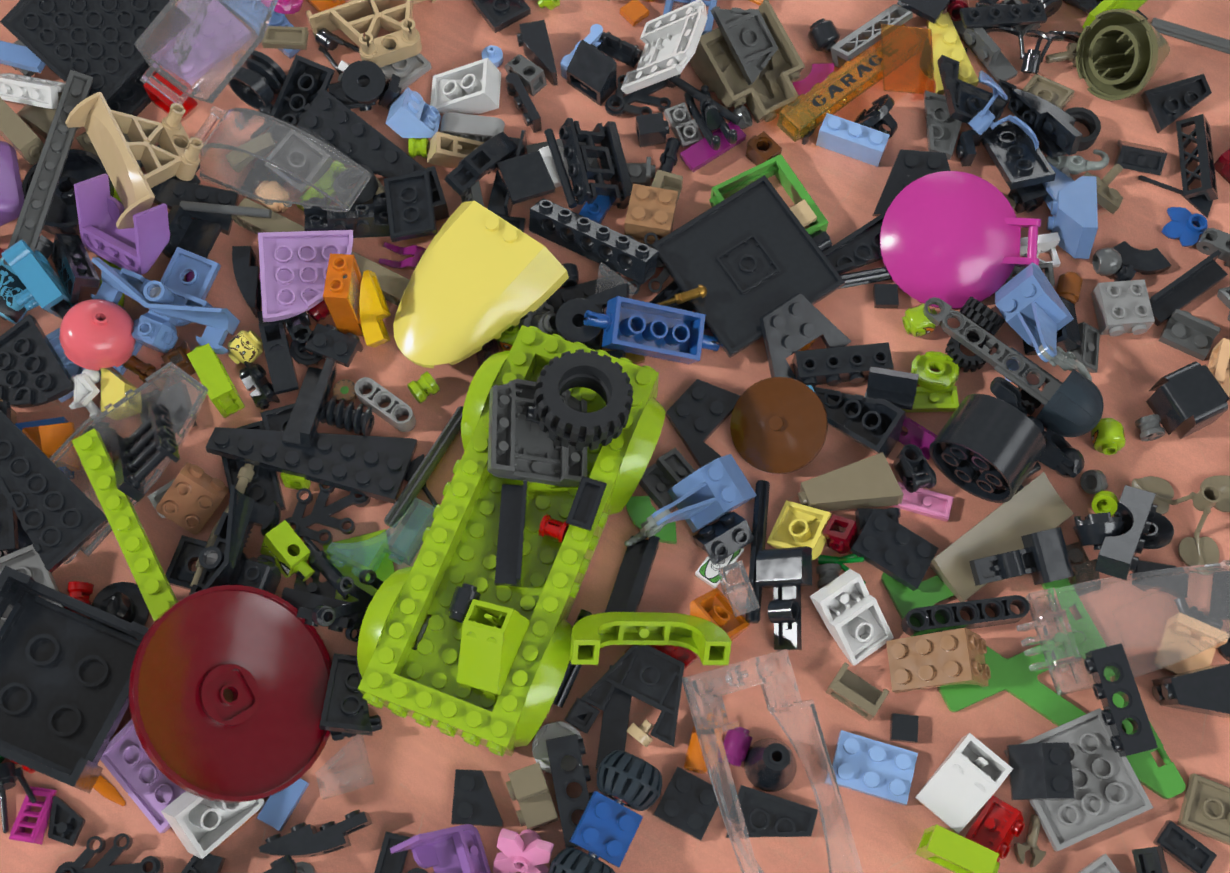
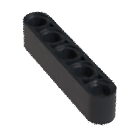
(974, 608)

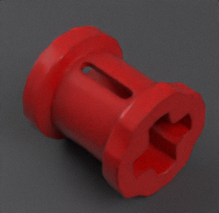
(553, 528)

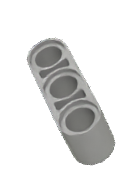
(471, 126)
(381, 395)

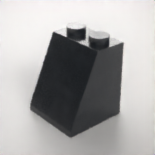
(1196, 690)

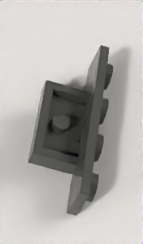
(986, 51)

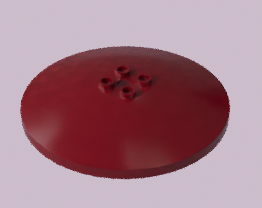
(279, 686)

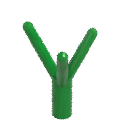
(850, 558)

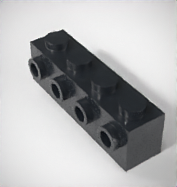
(840, 364)

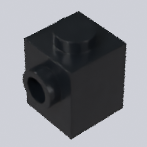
(651, 129)
(1028, 197)

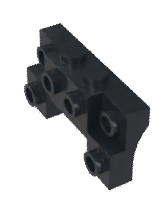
(363, 219)

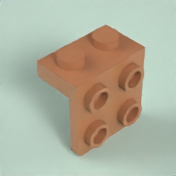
(192, 498)

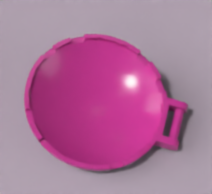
(953, 238)

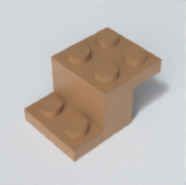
(650, 211)

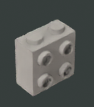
(1122, 307)

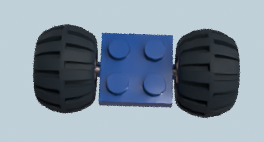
(606, 823)

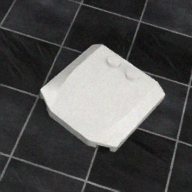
(668, 47)

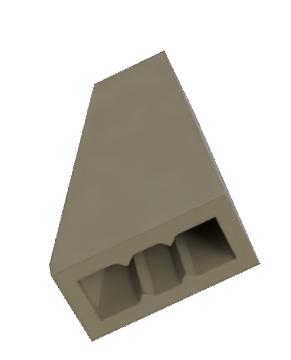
(19, 135)
(854, 486)

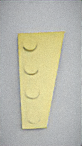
(947, 43)

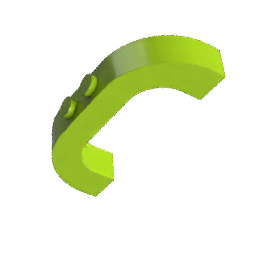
(648, 628)

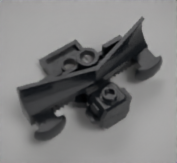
(225, 560)

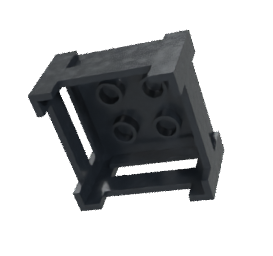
(60, 680)

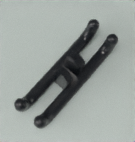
(710, 120)

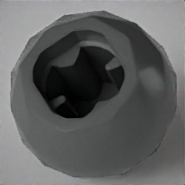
(1107, 261)

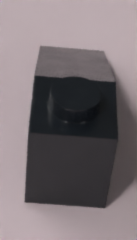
(537, 48)

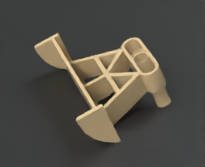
(369, 17)
(106, 128)

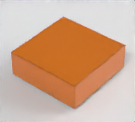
(634, 12)

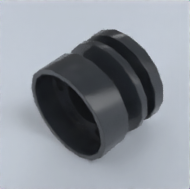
(258, 80)

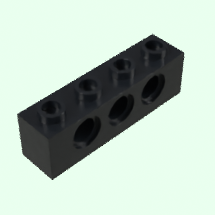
(1133, 710)
(557, 749)

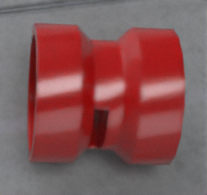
(80, 591)

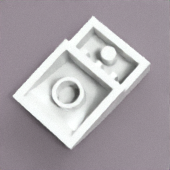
(852, 616)

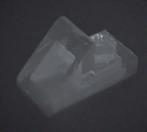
(738, 588)

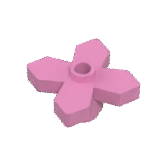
(522, 852)

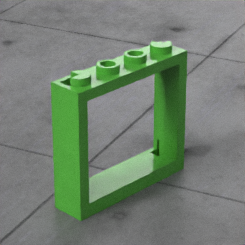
(785, 175)

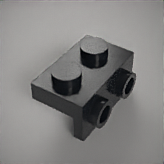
(332, 344)
(724, 537)

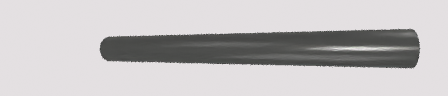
(226, 209)

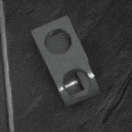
(529, 73)
(1212, 240)

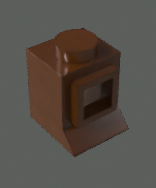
(179, 358)

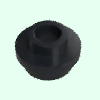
(1125, 273)

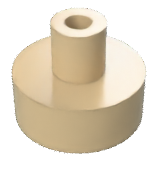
(641, 733)

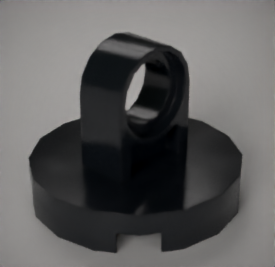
(879, 115)

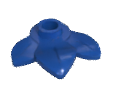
(1183, 227)

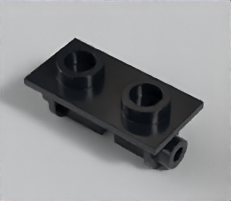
(620, 49)
(254, 376)

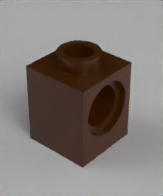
(762, 142)

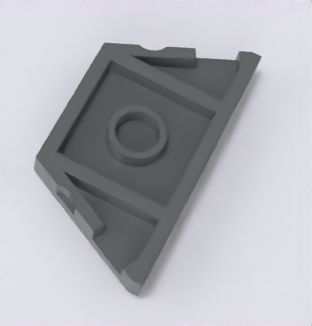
(747, 39)

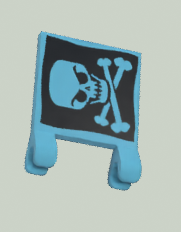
(10, 288)

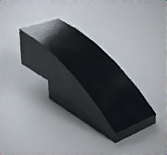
(247, 276)

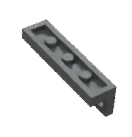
(867, 34)

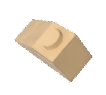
(449, 150)

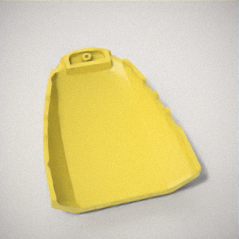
(472, 287)

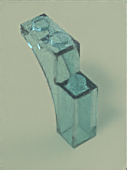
(399, 542)

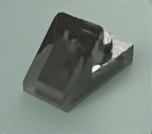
(1083, 568)

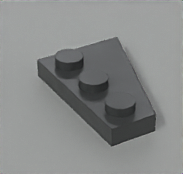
(940, 127)

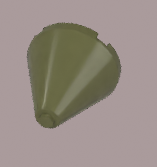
(1119, 54)

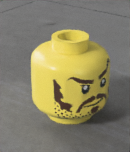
(245, 347)

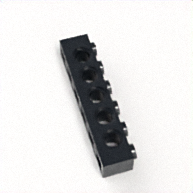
(593, 240)

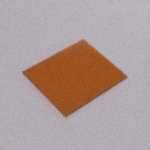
(907, 59)

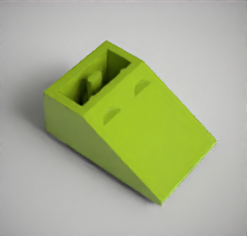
(489, 645)

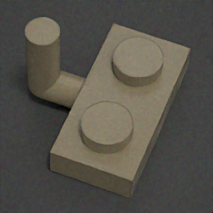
(1108, 197)

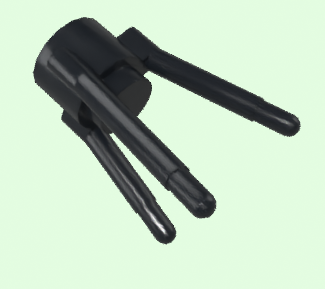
(330, 41)
(8, 776)

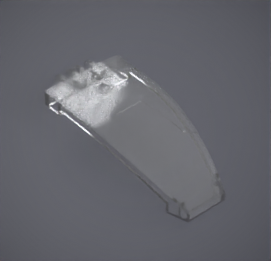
(1153, 614)

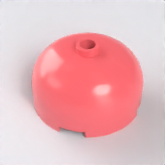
(97, 334)

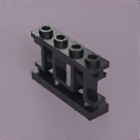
(611, 159)

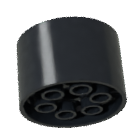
(987, 448)

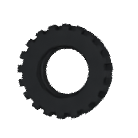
(589, 372)

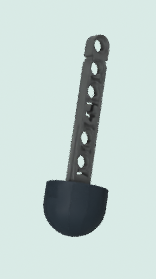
(1069, 406)

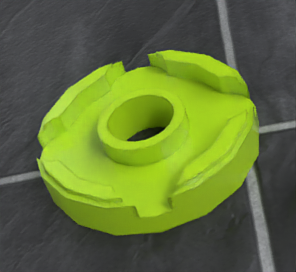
(935, 380)

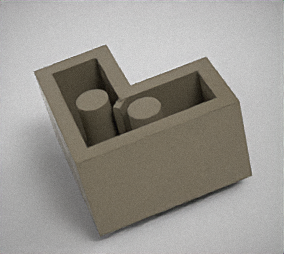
(532, 793)

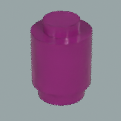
(737, 745)

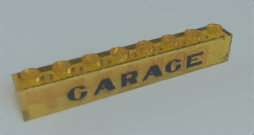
(833, 93)

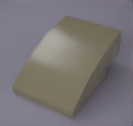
(38, 117)

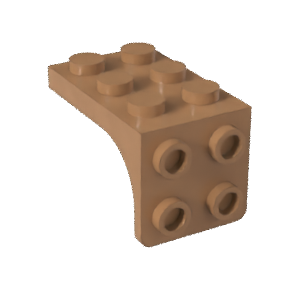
(937, 660)

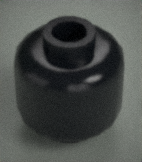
(823, 35)

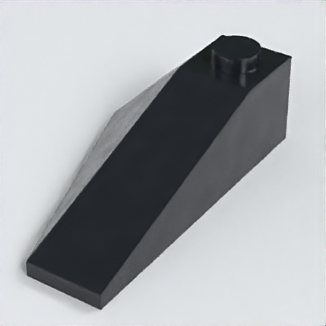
(301, 89)

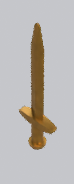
(680, 298)

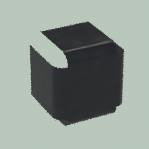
(1187, 394)

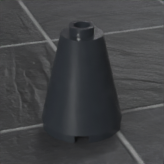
(764, 771)

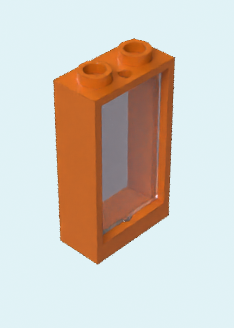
(343, 293)

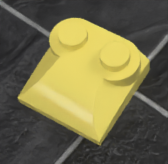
(800, 527)

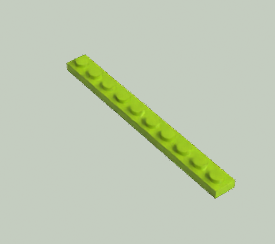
(125, 524)

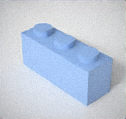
(852, 139)

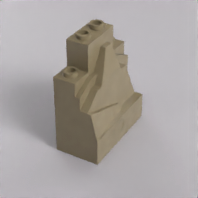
(773, 86)

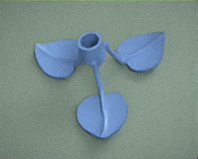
(985, 118)

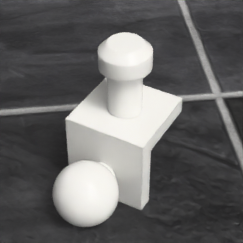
(85, 391)

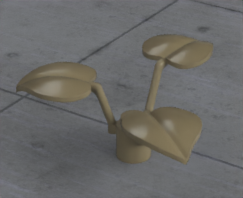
(1213, 493)

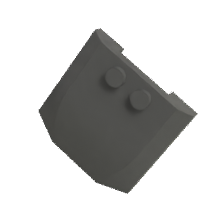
(521, 448)

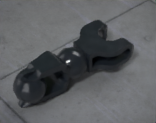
(1058, 453)

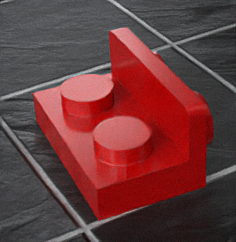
(997, 826)

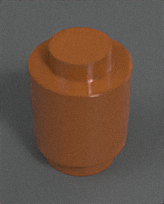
(1069, 286)

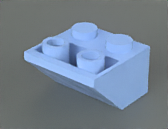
(413, 116)

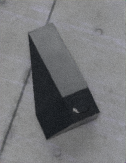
(865, 420)

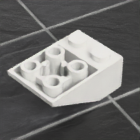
(964, 782)

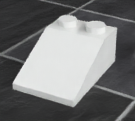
(467, 89)
(206, 823)

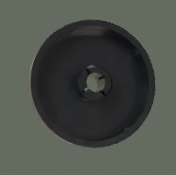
(63, 210)

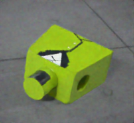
(288, 551)

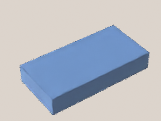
(282, 804)

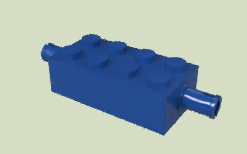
(652, 330)

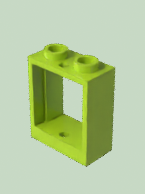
(216, 380)
(956, 852)

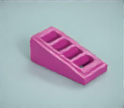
(39, 828)

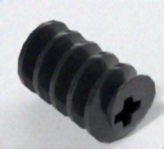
(347, 416)

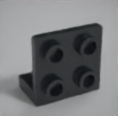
(190, 234)

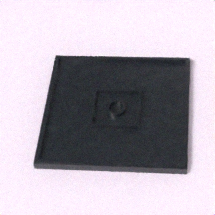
(749, 259)

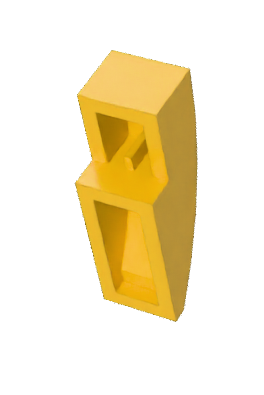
(373, 310)

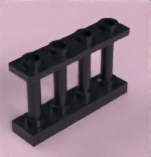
(143, 451)

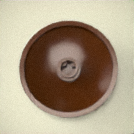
(779, 425)

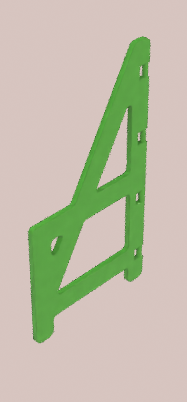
(1017, 679)

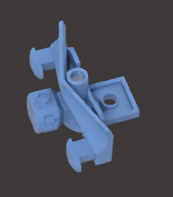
(171, 301)

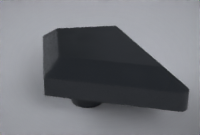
(64, 823)

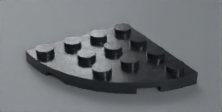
(30, 367)

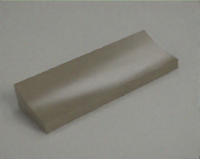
(1029, 511)

